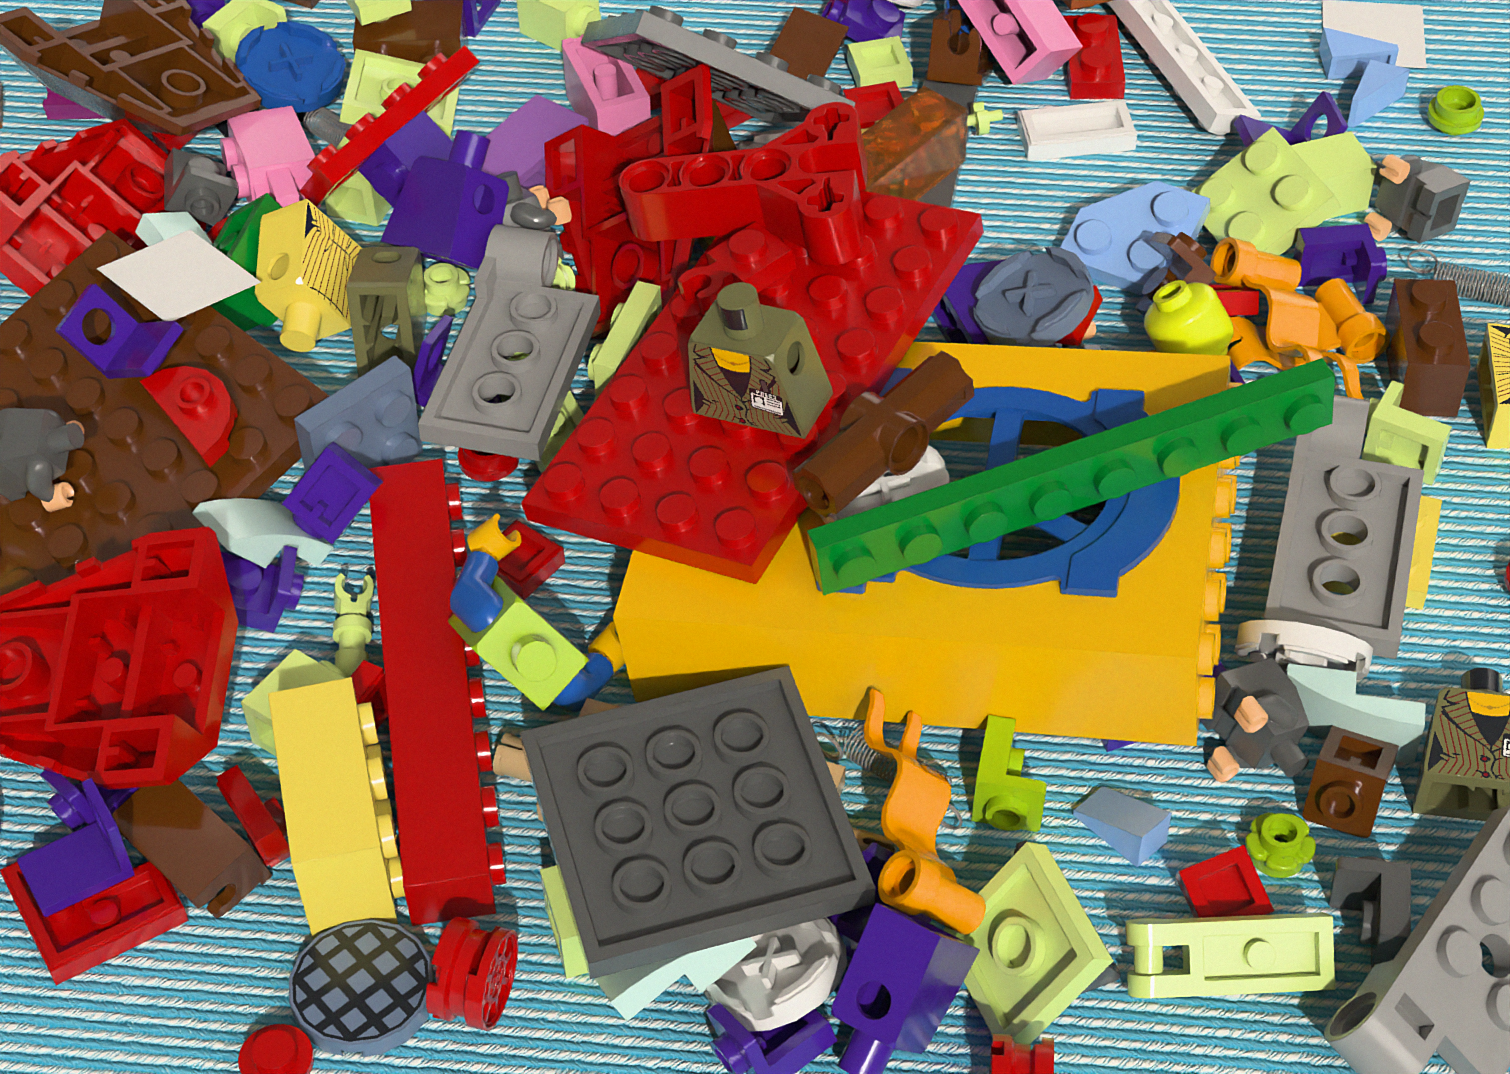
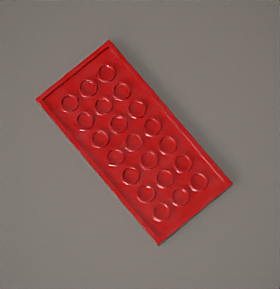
(722, 491)

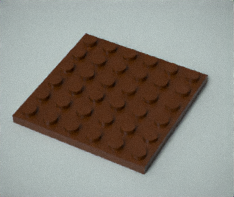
(134, 463)

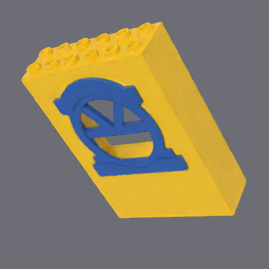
(1065, 641)

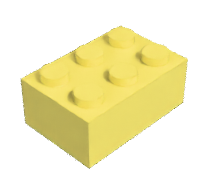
(336, 805)

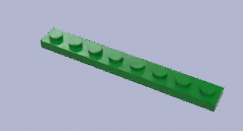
(1071, 476)

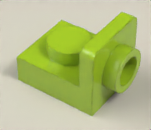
(1000, 791)

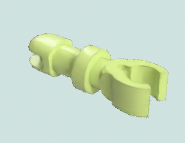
(352, 627)

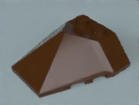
(133, 64)

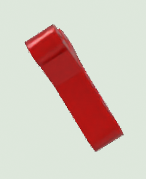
(793, 187)

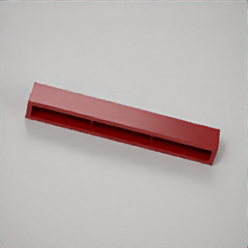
(432, 700)

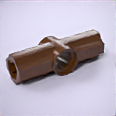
(883, 434)

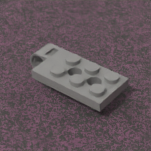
(511, 315)
(1341, 493)
(1436, 986)

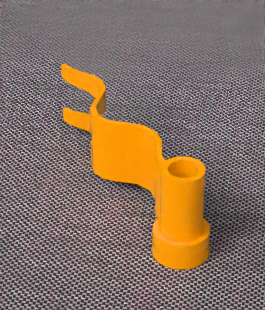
(1292, 316)
(1342, 325)
(917, 801)

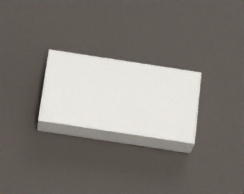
(1076, 130)

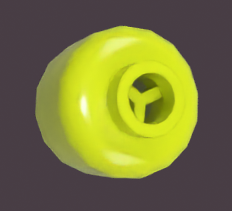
(1188, 320)

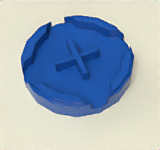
(291, 66)

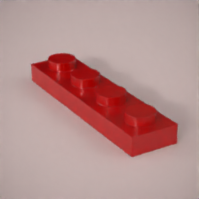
(335, 167)

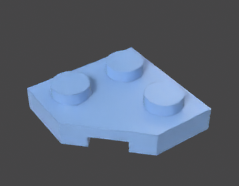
(1116, 232)

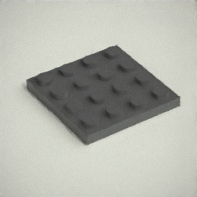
(743, 82)
(694, 821)

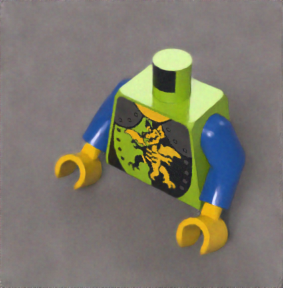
(518, 638)

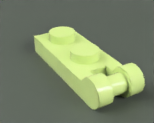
(1232, 955)

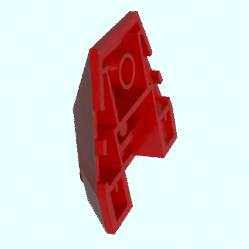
(586, 171)
(71, 194)
(120, 663)

